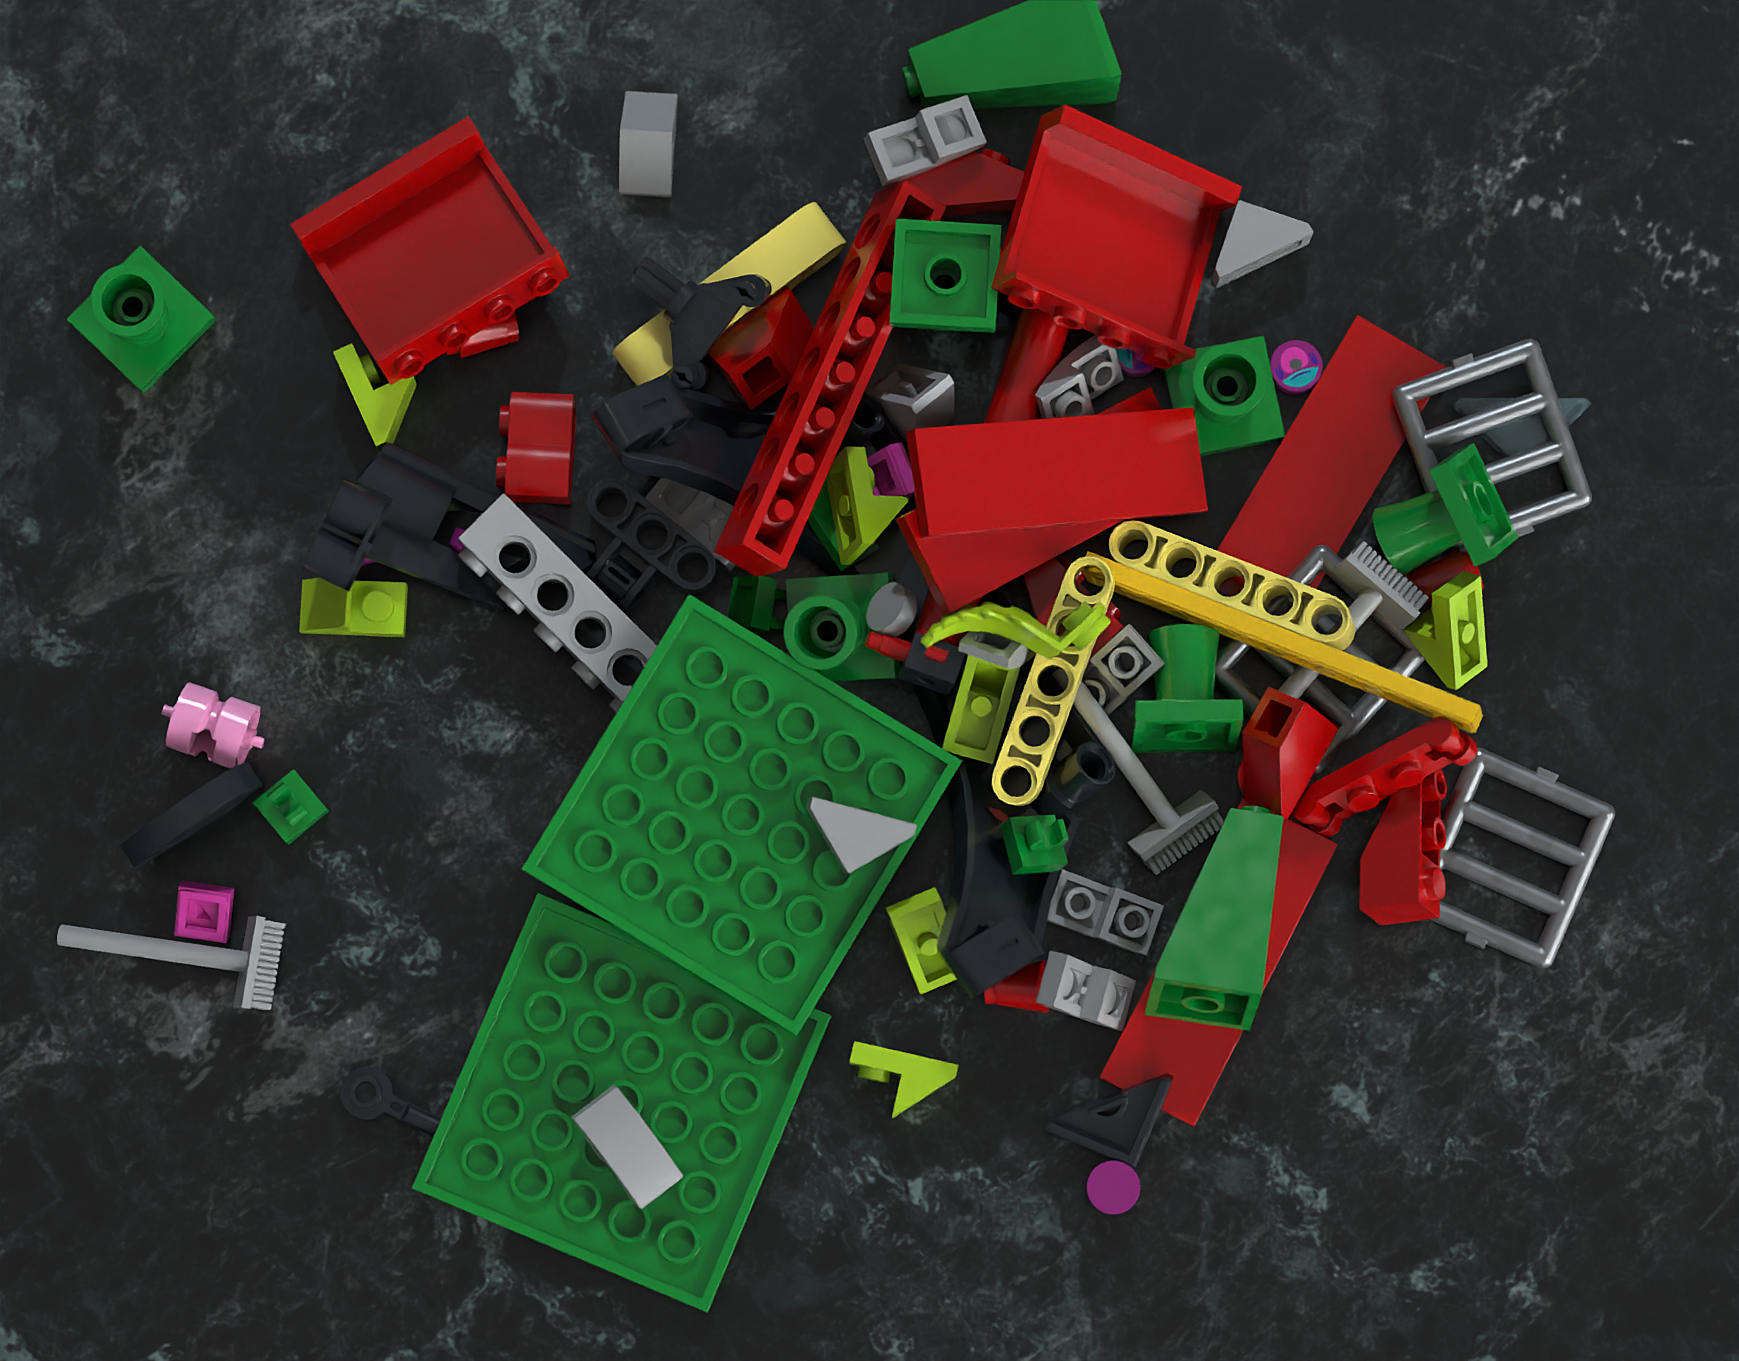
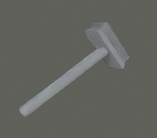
(1379, 590)
(1175, 828)
(254, 963)

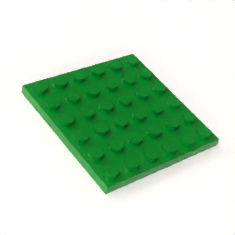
(700, 822)
(698, 1066)

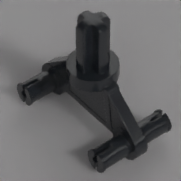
(697, 314)

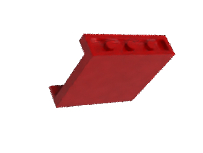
(1112, 236)
(430, 251)

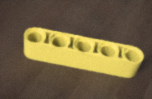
(781, 256)
(1215, 567)
(1052, 709)

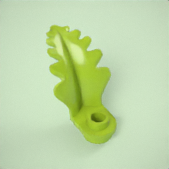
(1013, 623)

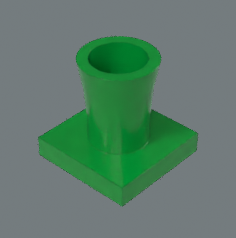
(950, 251)
(154, 339)
(1232, 421)
(1459, 510)
(845, 601)
(1185, 708)

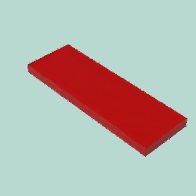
(1328, 456)
(1056, 471)
(974, 564)
(1200, 1051)

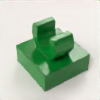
(753, 603)
(290, 807)
(1035, 843)

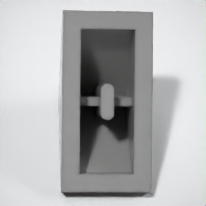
(647, 144)
(1256, 239)
(915, 398)
(856, 834)

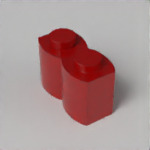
(539, 447)

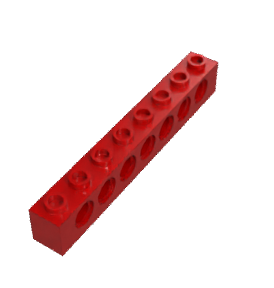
(822, 391)

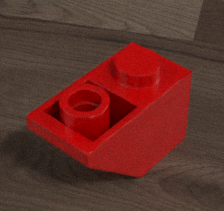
(763, 348)
(1282, 750)

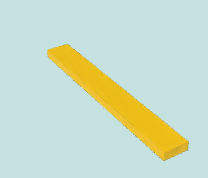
(1288, 645)

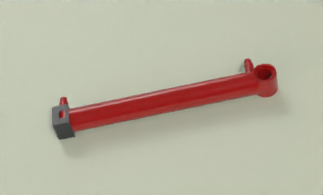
(1029, 360)

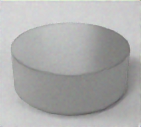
(892, 609)

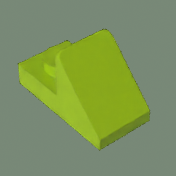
(380, 408)
(855, 510)
(366, 610)
(1453, 631)
(980, 709)
(917, 929)
(918, 1074)

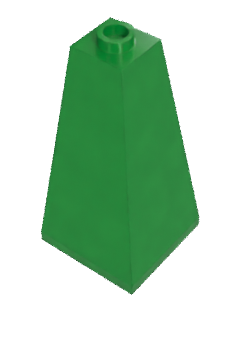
(1019, 59)
(1220, 943)

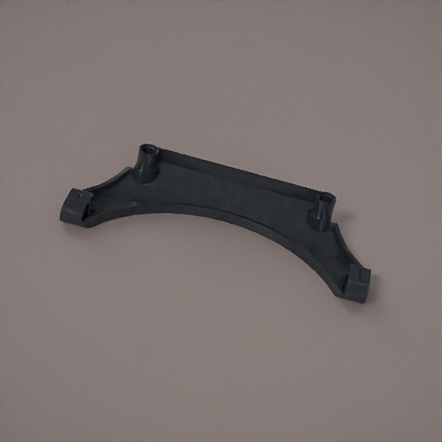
(992, 916)

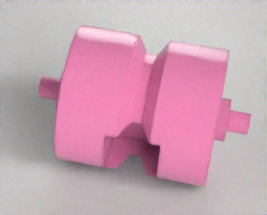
(212, 726)

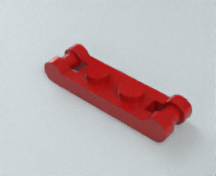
(1382, 773)

